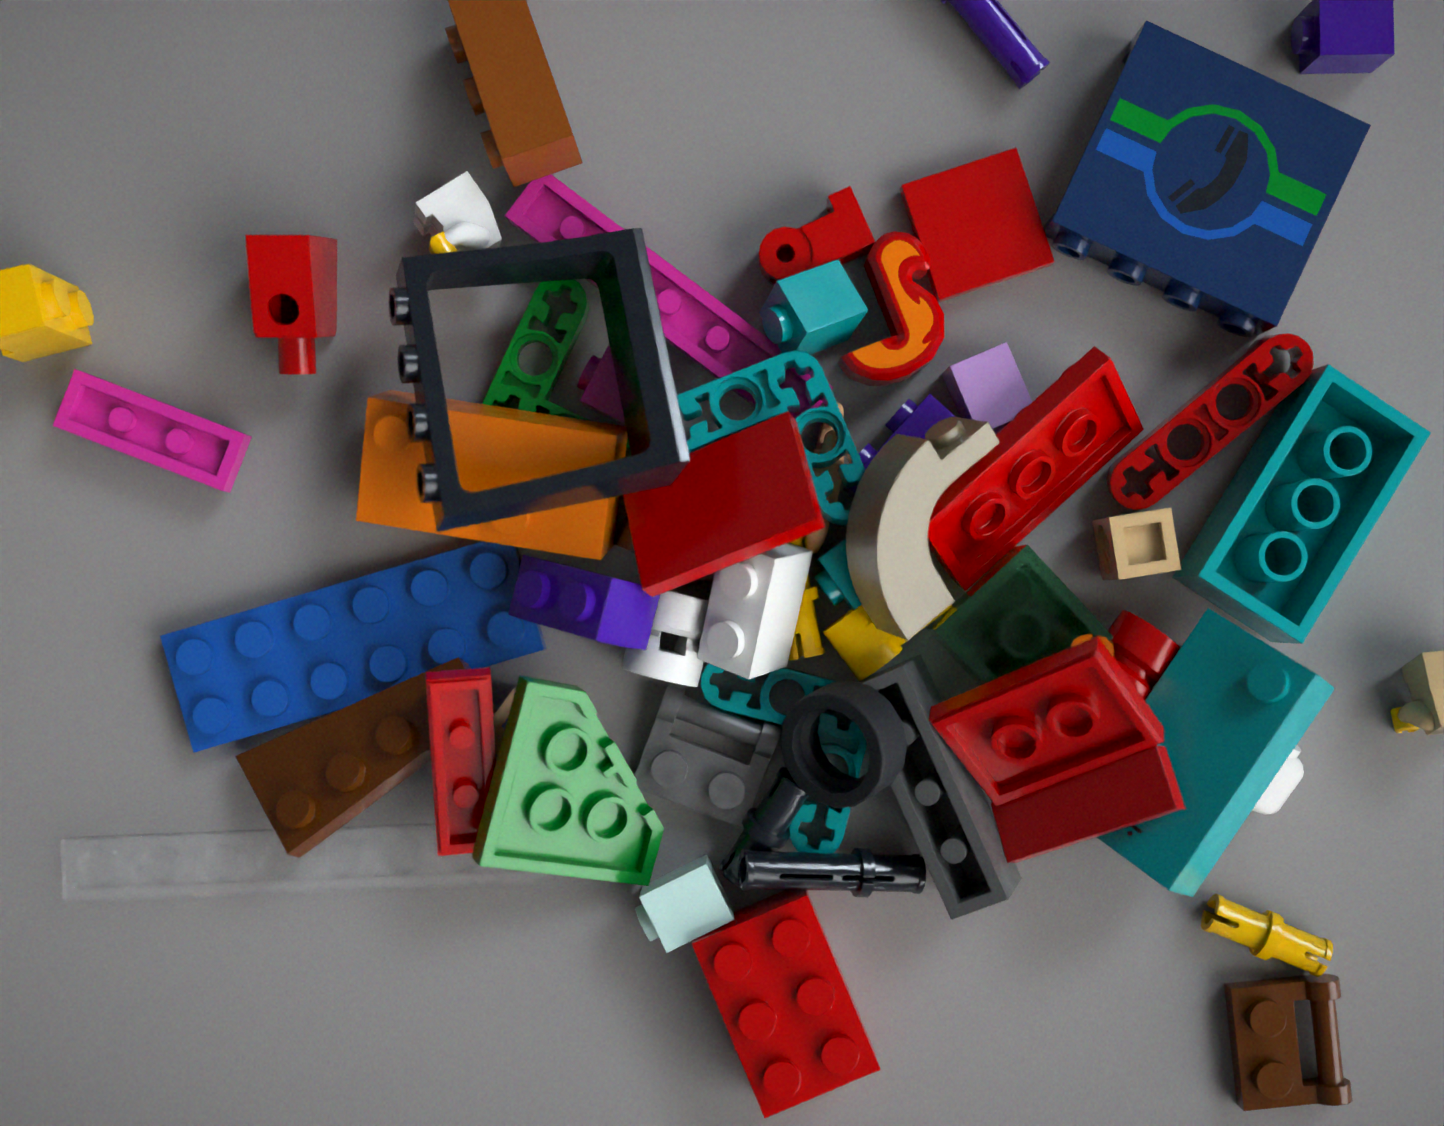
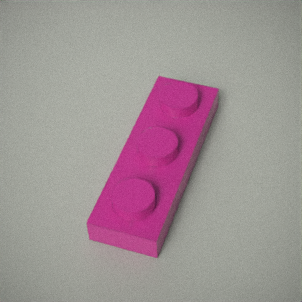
(152, 431)

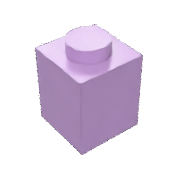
(988, 387)

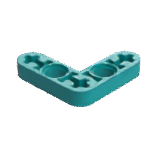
(763, 384)
(846, 742)

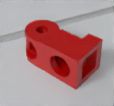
(836, 236)

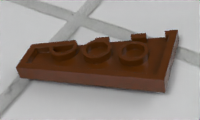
(342, 762)

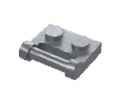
(697, 774)

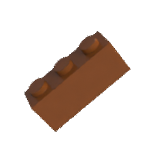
(512, 88)

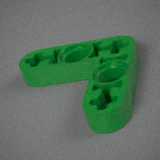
(536, 390)

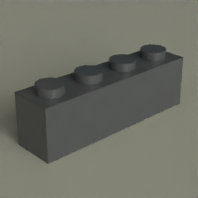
(944, 800)

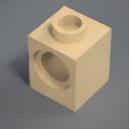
(1136, 544)

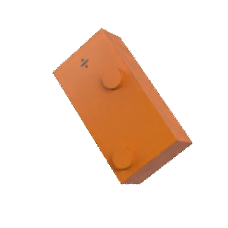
(491, 450)

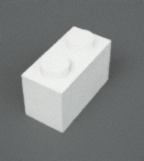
(755, 612)

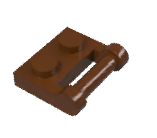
(1268, 1048)

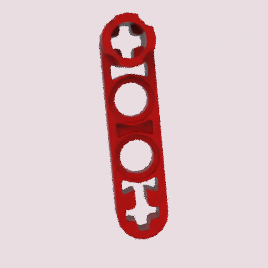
(1203, 415)

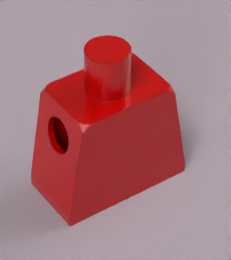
(289, 271)

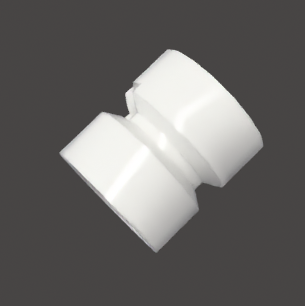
(679, 616)

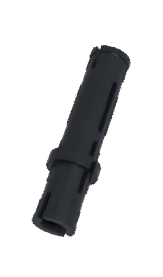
(854, 872)

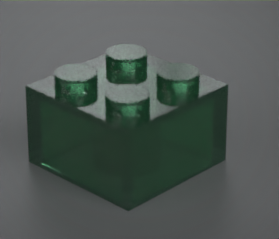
(1013, 618)

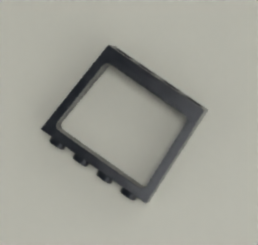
(639, 355)

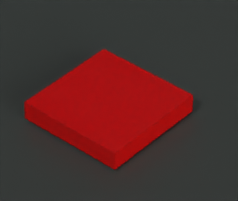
(977, 224)

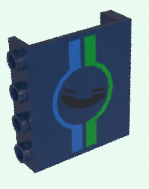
(1206, 182)

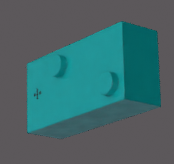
(1301, 505)
(1229, 726)

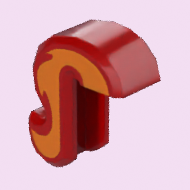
(908, 310)

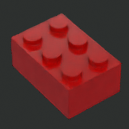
(785, 1002)

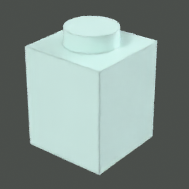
(684, 904)

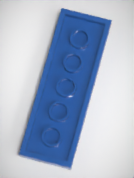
(346, 642)

